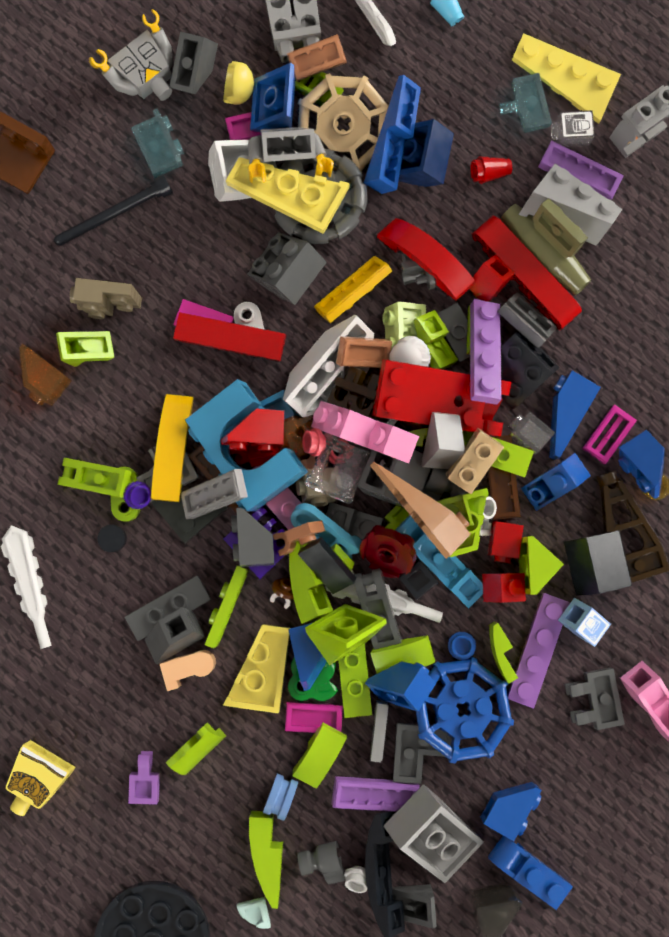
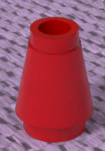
(489, 168)

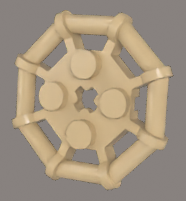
(344, 107)

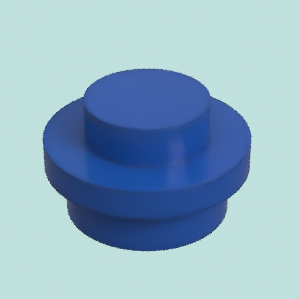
(461, 645)

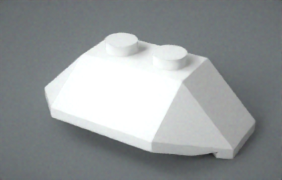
(317, 371)

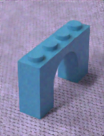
(219, 417)

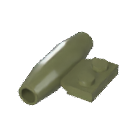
(552, 241)

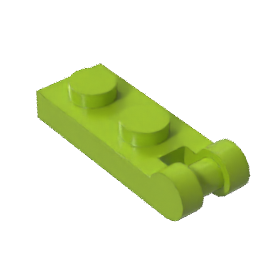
(94, 477)

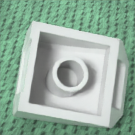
(221, 161)

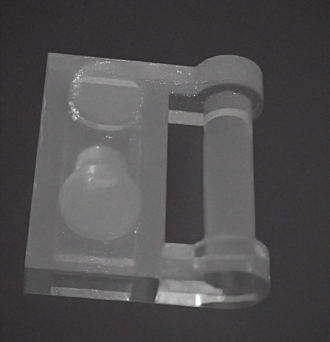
(345, 472)

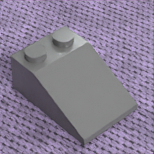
(432, 834)

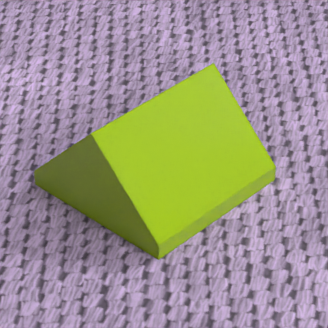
(537, 564)
(343, 631)

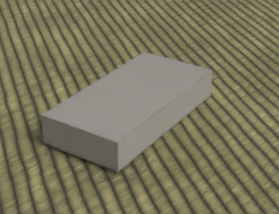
(379, 731)

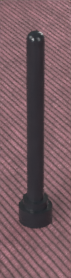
(158, 188)

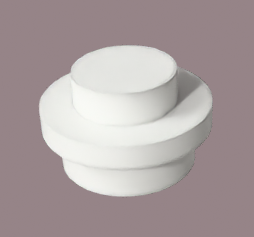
(356, 879)

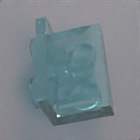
(157, 145)

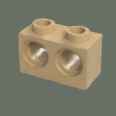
(475, 461)

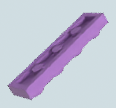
(485, 352)
(537, 650)

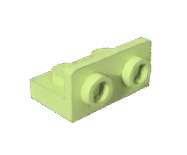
(400, 320)

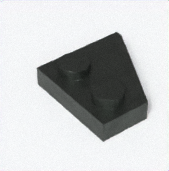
(175, 516)

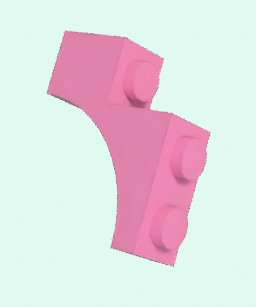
(365, 431)
(650, 694)

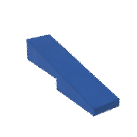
(397, 127)

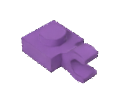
(144, 783)

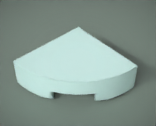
(255, 912)

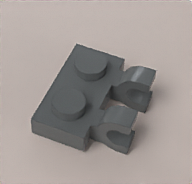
(603, 699)

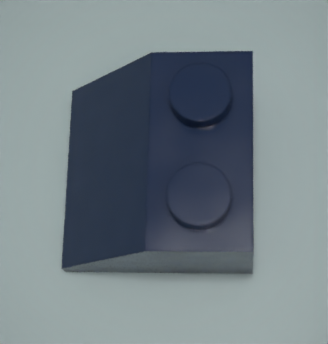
(426, 154)

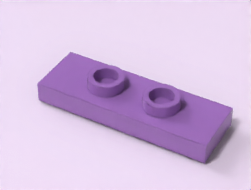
(586, 170)
(371, 793)

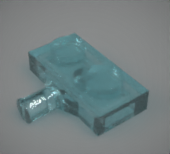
(528, 103)

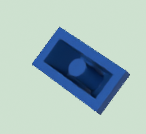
(307, 656)
(403, 685)

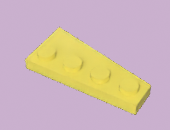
(573, 77)
(293, 194)

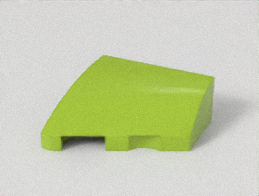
(472, 508)
(195, 749)

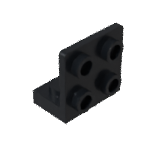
(524, 367)

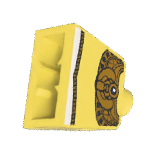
(36, 777)

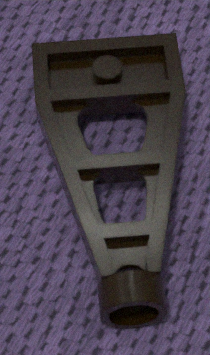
(651, 558)

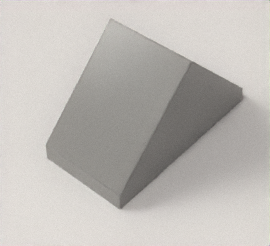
(443, 441)

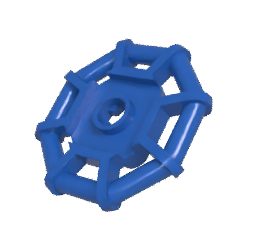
(478, 706)

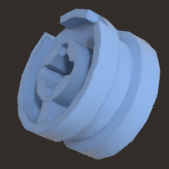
(280, 797)

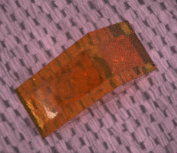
(41, 377)

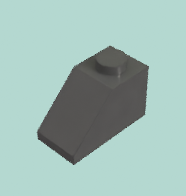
(192, 62)

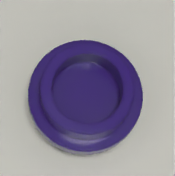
(137, 495)

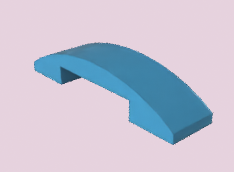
(461, 580)

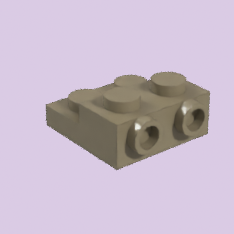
(100, 297)

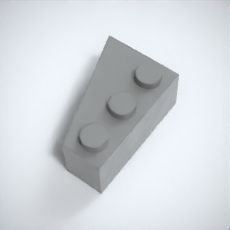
(578, 202)

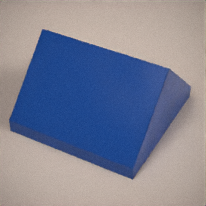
(273, 99)

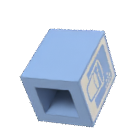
(584, 622)

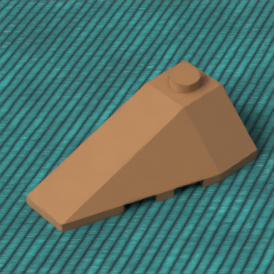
(439, 523)

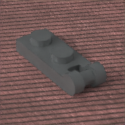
(378, 603)

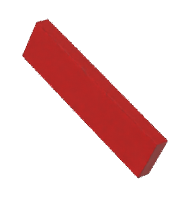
(229, 337)

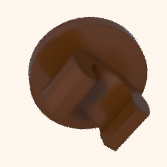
(283, 589)

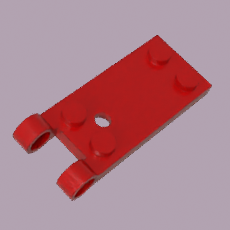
(416, 391)

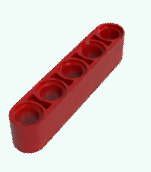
(530, 273)

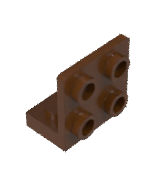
(22, 153)

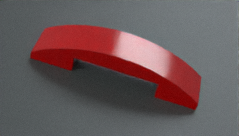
(429, 255)

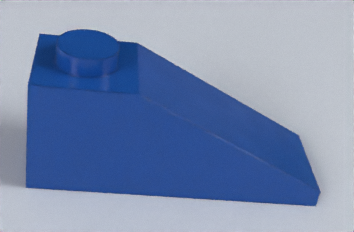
(568, 409)

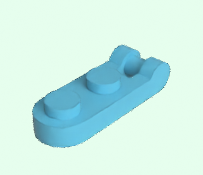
(333, 532)

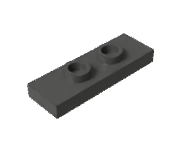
(187, 595)

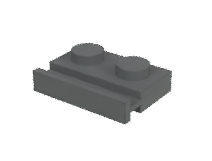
(527, 319)

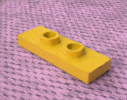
(353, 289)

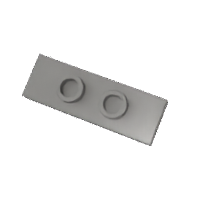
(214, 494)

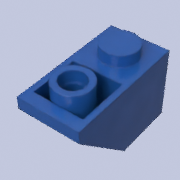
(645, 461)
(556, 482)
(510, 808)

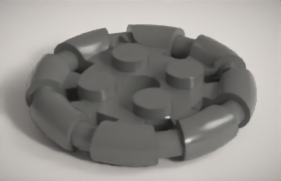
(354, 199)

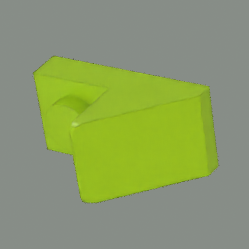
(84, 346)

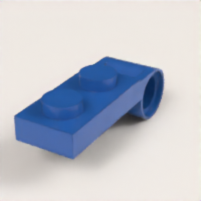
(530, 872)

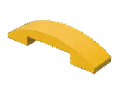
(171, 448)

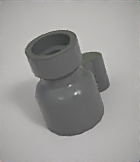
(439, 484)
(324, 860)

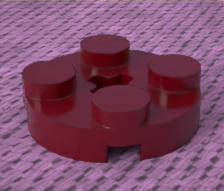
(399, 545)

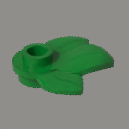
(320, 690)

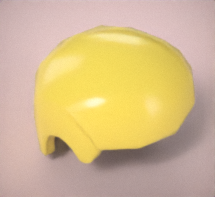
(238, 83)

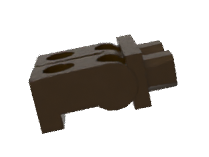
(353, 396)

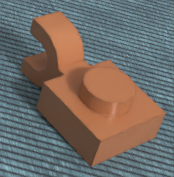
(304, 534)

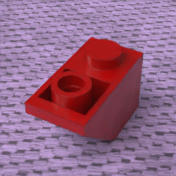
(258, 429)

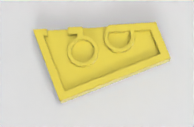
(263, 672)

